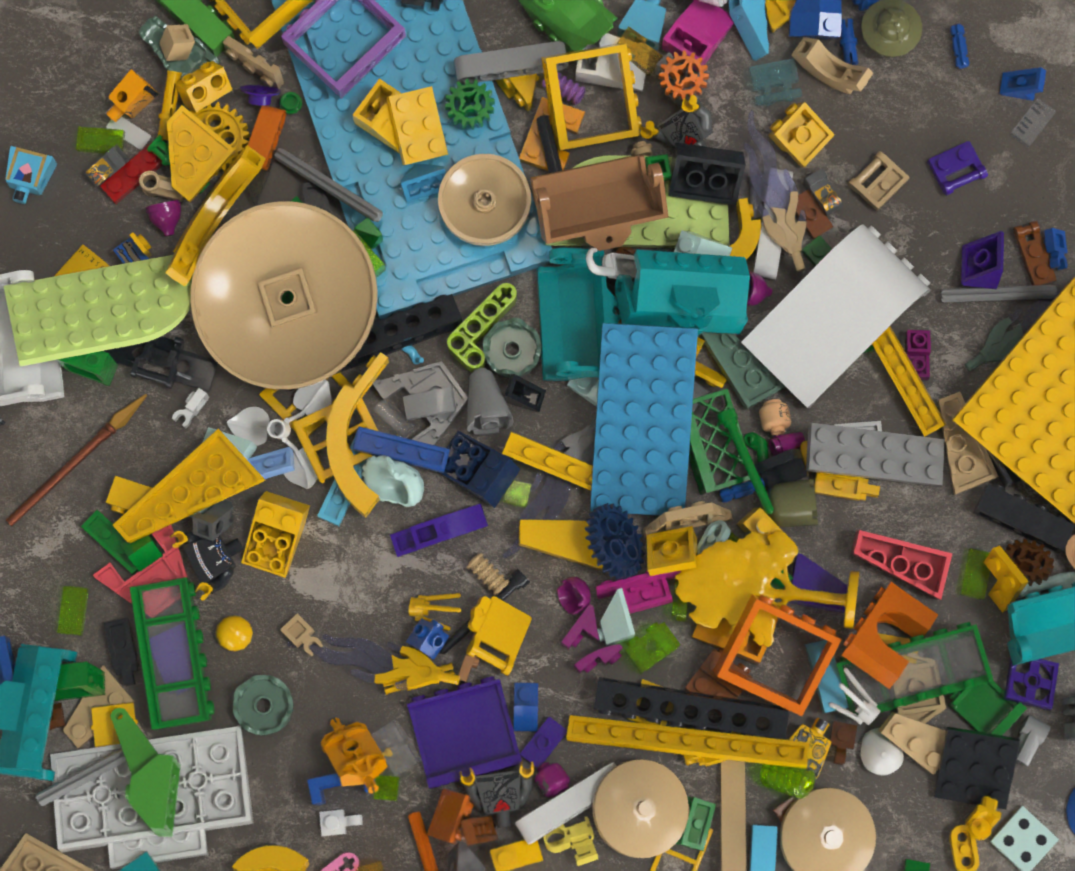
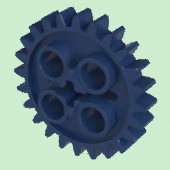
(623, 550)

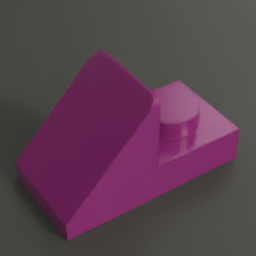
(585, 623)

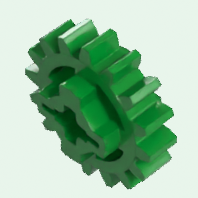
(463, 97)

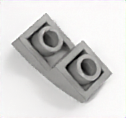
(429, 403)

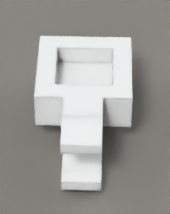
(195, 402)
(335, 822)

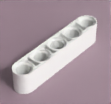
(767, 250)
(561, 808)

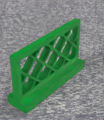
(697, 452)

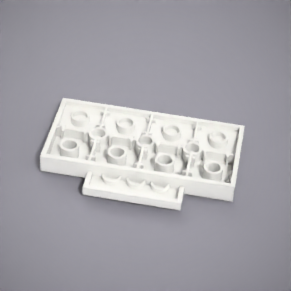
(209, 797)

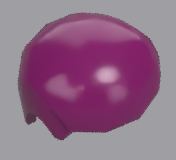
(574, 595)

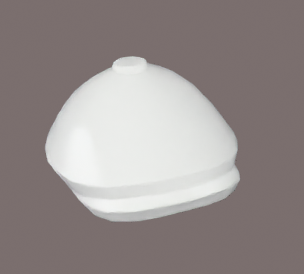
(880, 754)

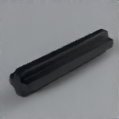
(549, 144)

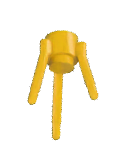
(421, 606)

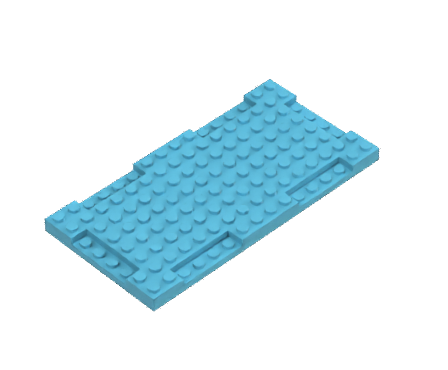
(417, 247)

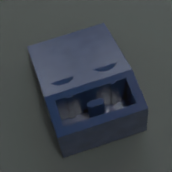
(479, 469)

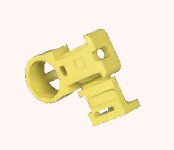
(578, 835)

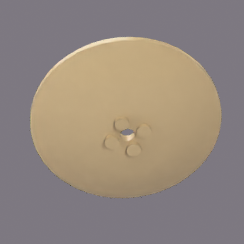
(242, 287)

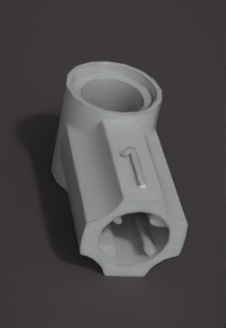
(1031, 735)

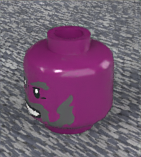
(552, 779)

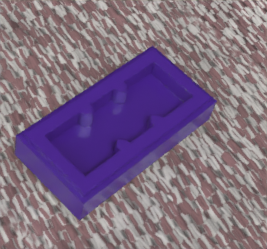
(543, 742)

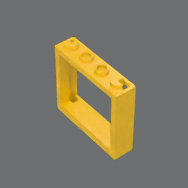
(268, 27)
(555, 101)

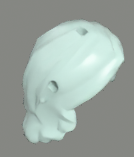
(393, 480)

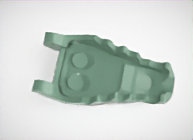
(152, 33)

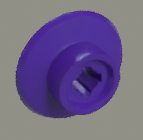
(260, 94)

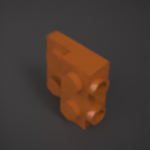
(707, 682)

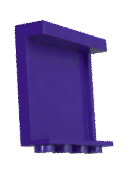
(464, 732)

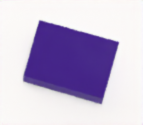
(983, 261)

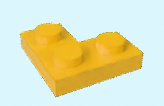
(1009, 578)

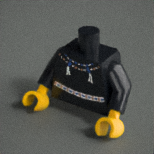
(209, 559)

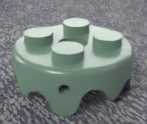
(512, 332)
(251, 692)

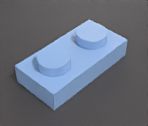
(274, 462)

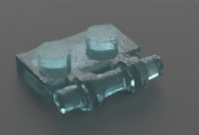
(772, 75)

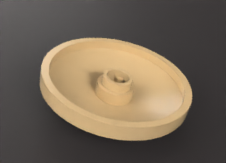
(484, 199)
(640, 808)
(827, 832)

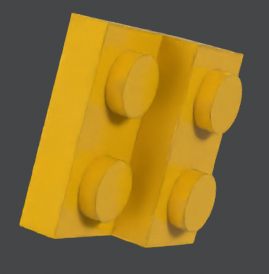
(800, 133)
(671, 550)

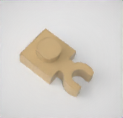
(300, 633)

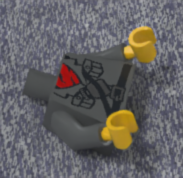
(686, 126)
(499, 792)

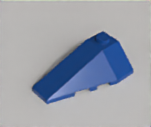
(816, 19)

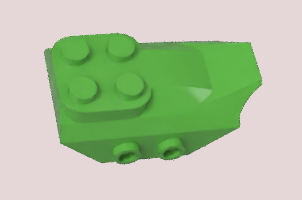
(570, 21)

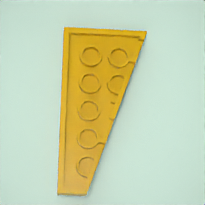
(201, 480)

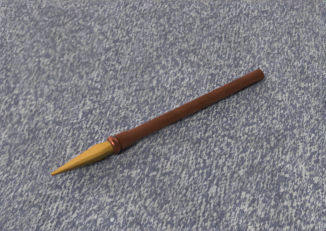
(117, 421)

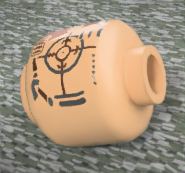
(775, 416)

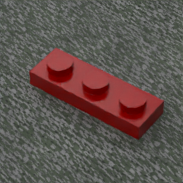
(128, 176)

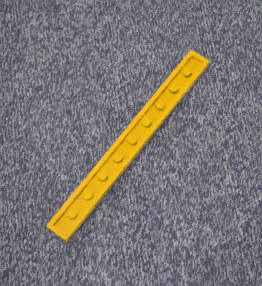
(688, 741)

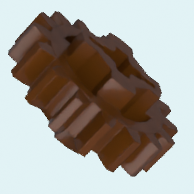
(1029, 559)

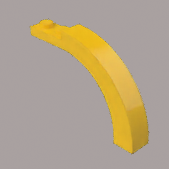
(212, 212)
(347, 479)

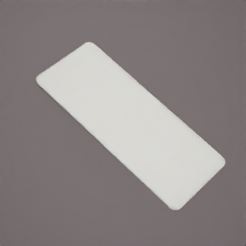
(133, 134)

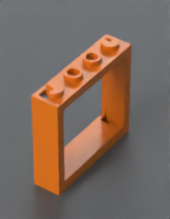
(784, 612)

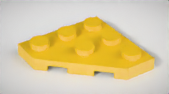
(194, 153)

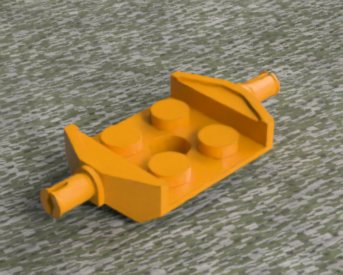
(354, 766)

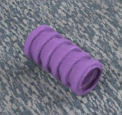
(569, 89)

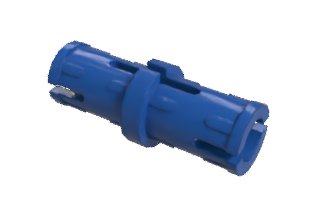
(848, 42)

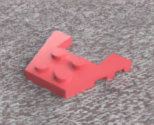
(166, 568)

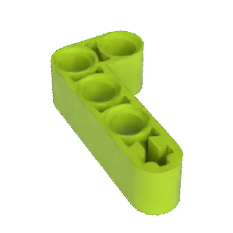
(485, 322)

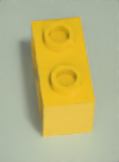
(205, 89)

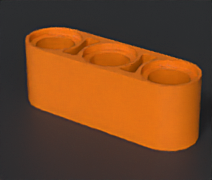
(267, 131)

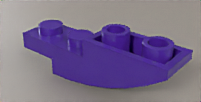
(439, 530)

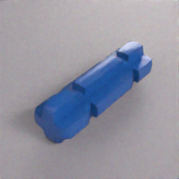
(959, 46)
(737, 491)

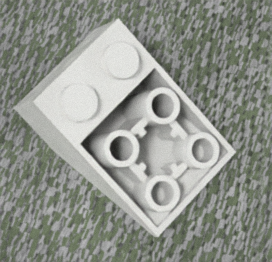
(605, 69)

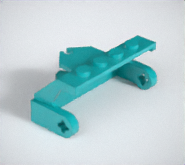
(685, 291)
(571, 314)
(1042, 625)
(27, 710)

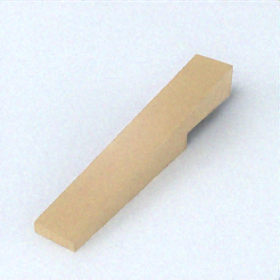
(732, 816)

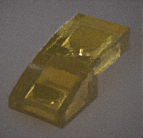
(642, 55)

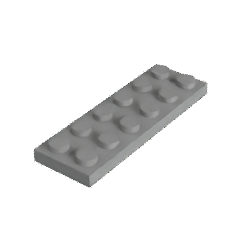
(875, 454)

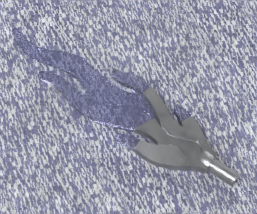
(556, 489)

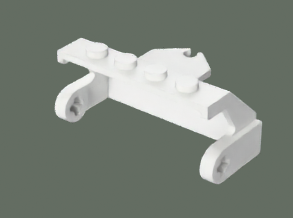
(28, 382)

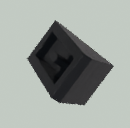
(524, 393)

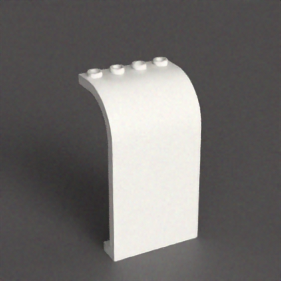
(835, 313)

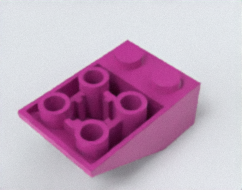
(698, 31)

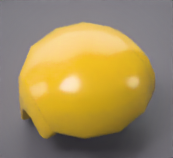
(233, 633)

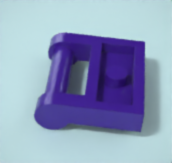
(954, 161)

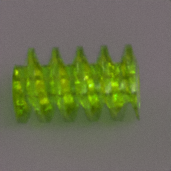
(788, 780)

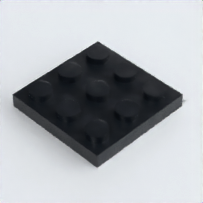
(976, 767)

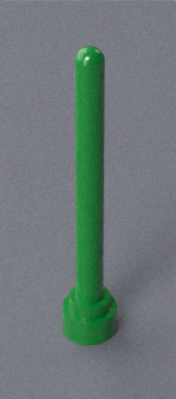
(729, 420)

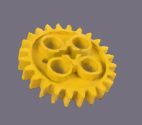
(227, 119)

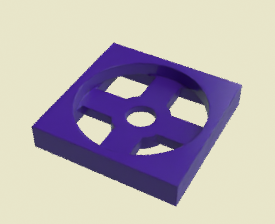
(1029, 699)

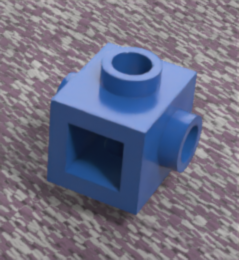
(428, 637)

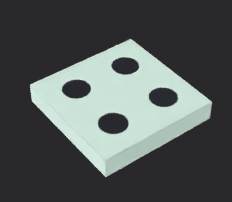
(1024, 840)

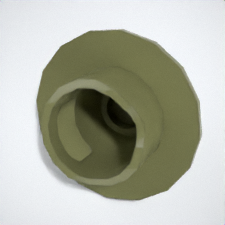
(891, 27)

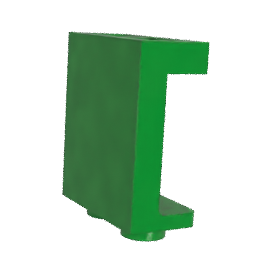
(986, 708)

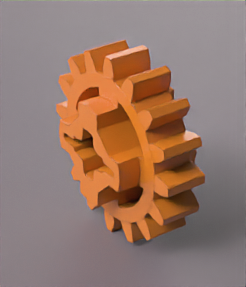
(675, 72)

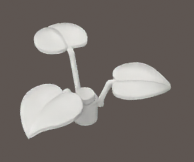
(255, 423)

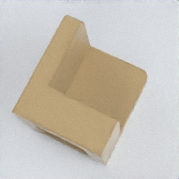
(177, 42)

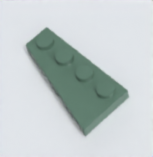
(742, 370)

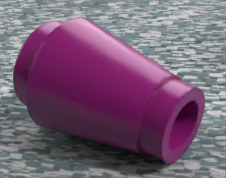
(785, 442)

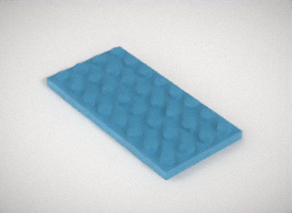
(643, 417)

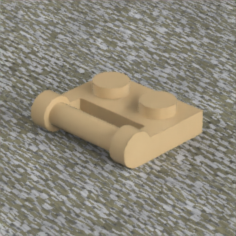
(883, 186)

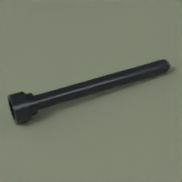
(516, 582)

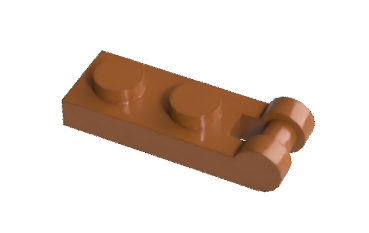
(1034, 254)

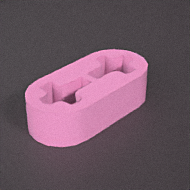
(337, 863)

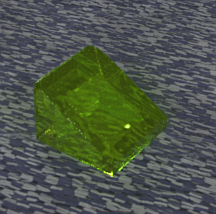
(387, 788)

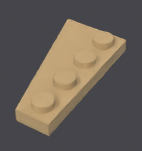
(966, 458)

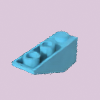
(751, 24)

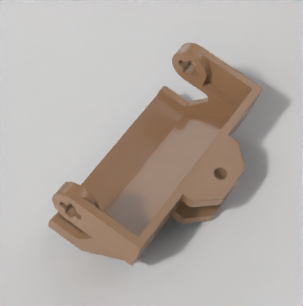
(599, 201)

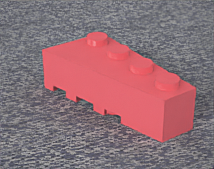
(911, 563)

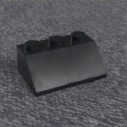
(706, 173)

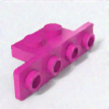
(641, 590)

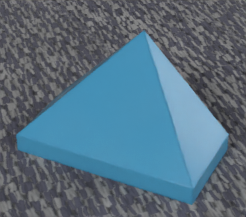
(422, 181)

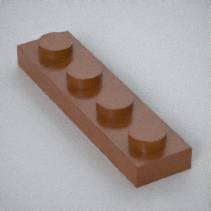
(478, 830)

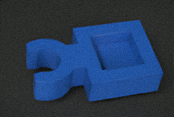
(1056, 245)

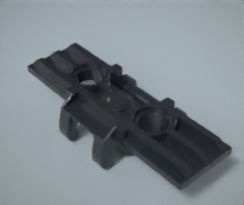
(167, 354)

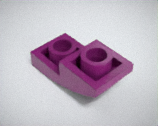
(918, 351)
(605, 655)

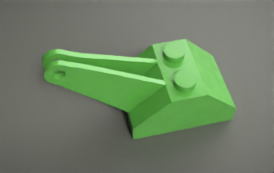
(153, 778)

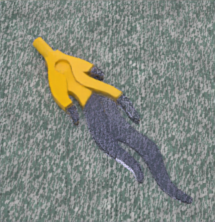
(385, 668)

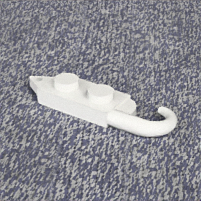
(612, 264)

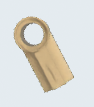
(162, 188)

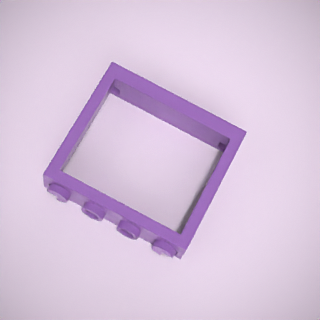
(365, 64)

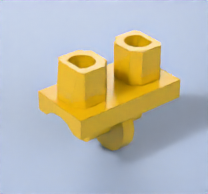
(983, 818)

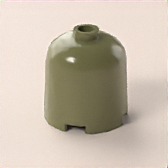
(794, 503)

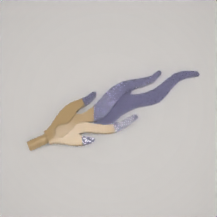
(781, 202)

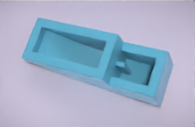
(828, 688)
(763, 848)

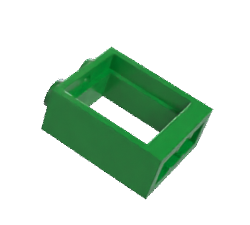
(93, 366)
(79, 681)

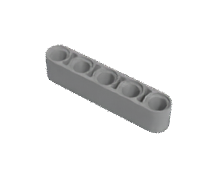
(506, 62)

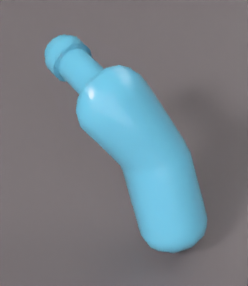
(414, 355)

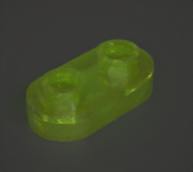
(679, 608)

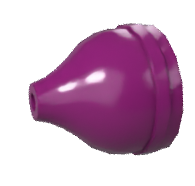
(165, 216)
(757, 290)

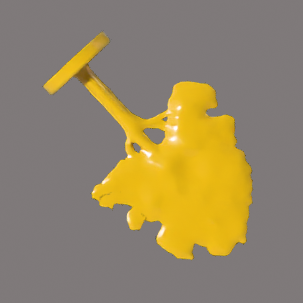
(736, 570)

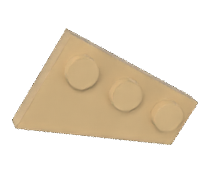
(269, 74)
(79, 724)
(916, 739)

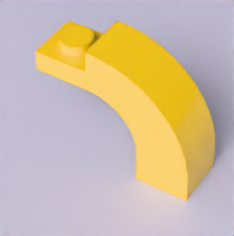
(748, 230)
(271, 859)

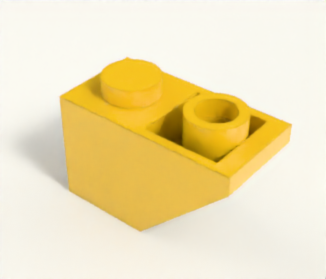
(525, 86)

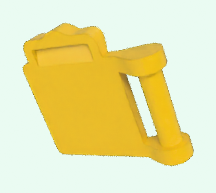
(498, 627)

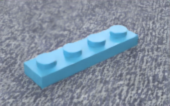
(335, 503)

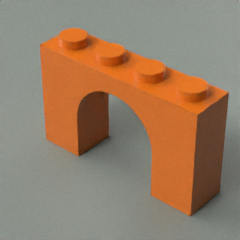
(867, 648)

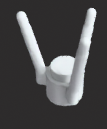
(866, 711)

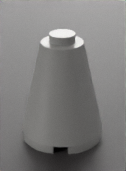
(486, 405)

